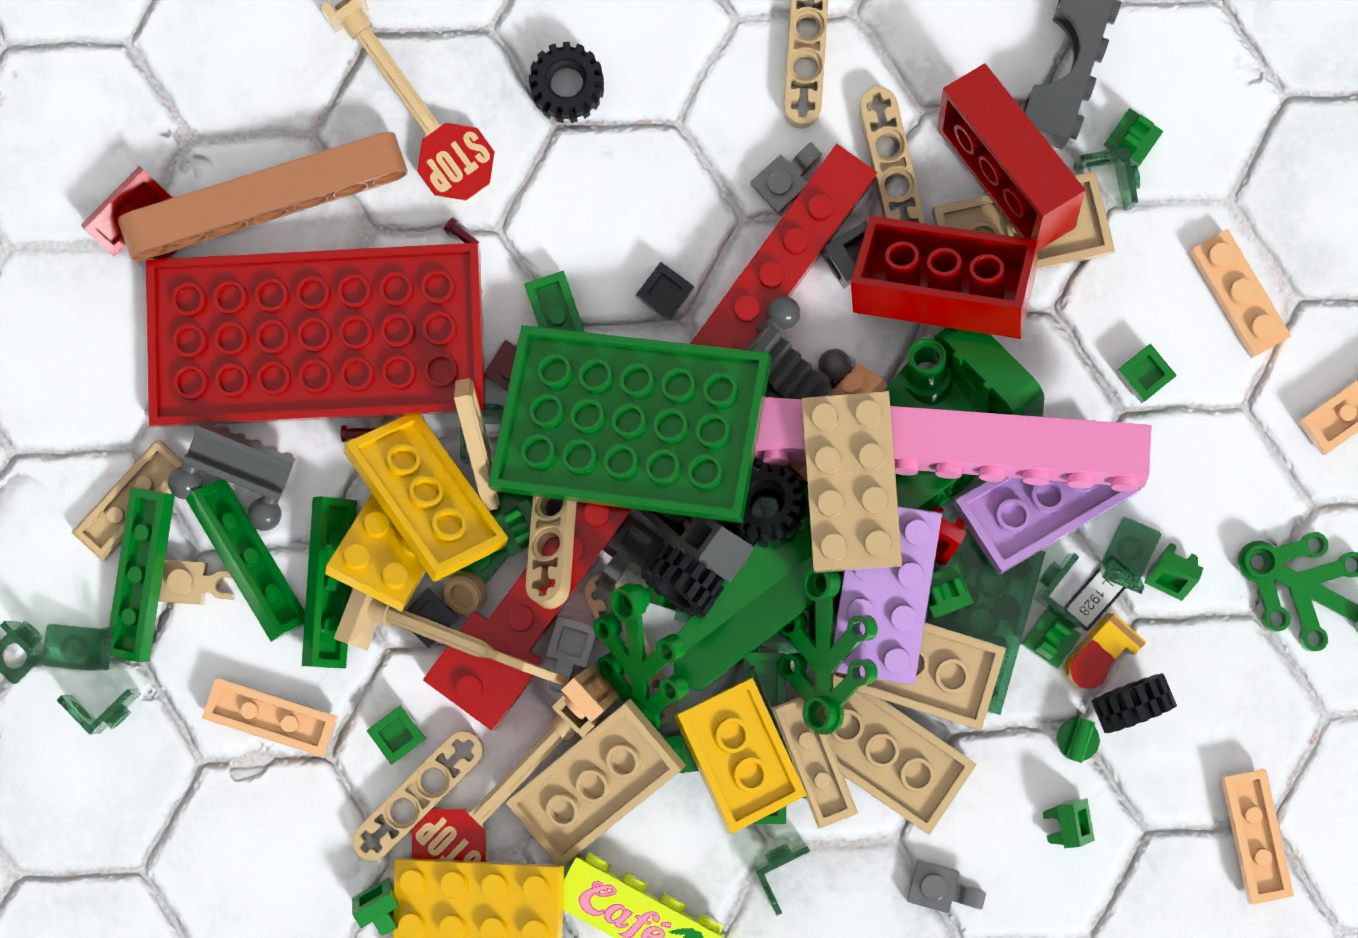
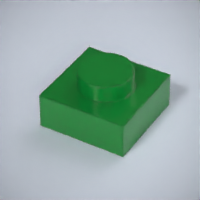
(1146, 373)
(396, 734)

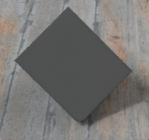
(843, 254)

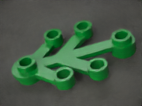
(1303, 585)
(628, 605)
(825, 656)

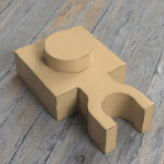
(188, 582)

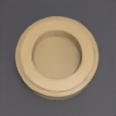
(465, 593)

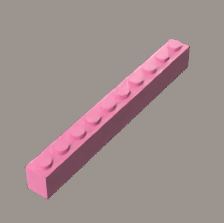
(986, 445)

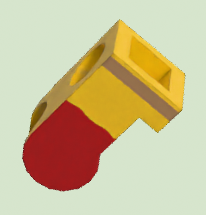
(1098, 650)

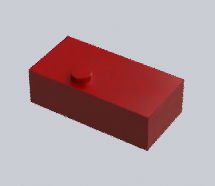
(1009, 157)
(944, 276)

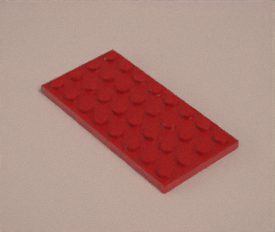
(313, 334)

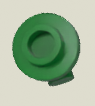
(1078, 739)

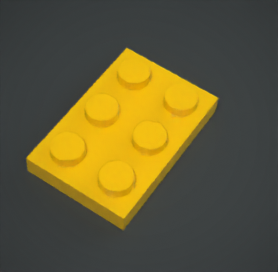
(376, 559)
(740, 755)

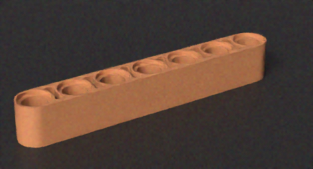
(262, 196)

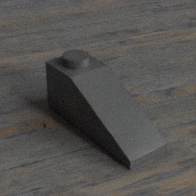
(706, 540)

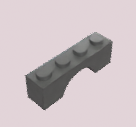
(1056, 105)

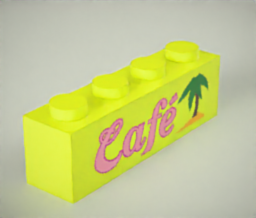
(625, 907)

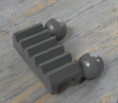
(789, 373)
(238, 462)

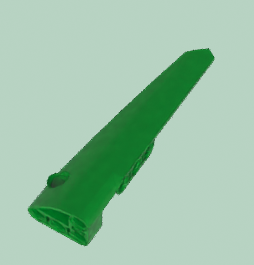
(767, 592)

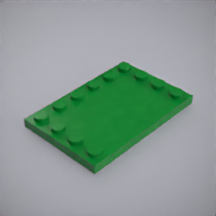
(631, 423)

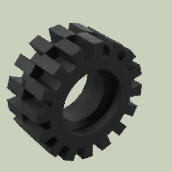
(558, 59)
(786, 520)
(682, 580)
(1134, 703)

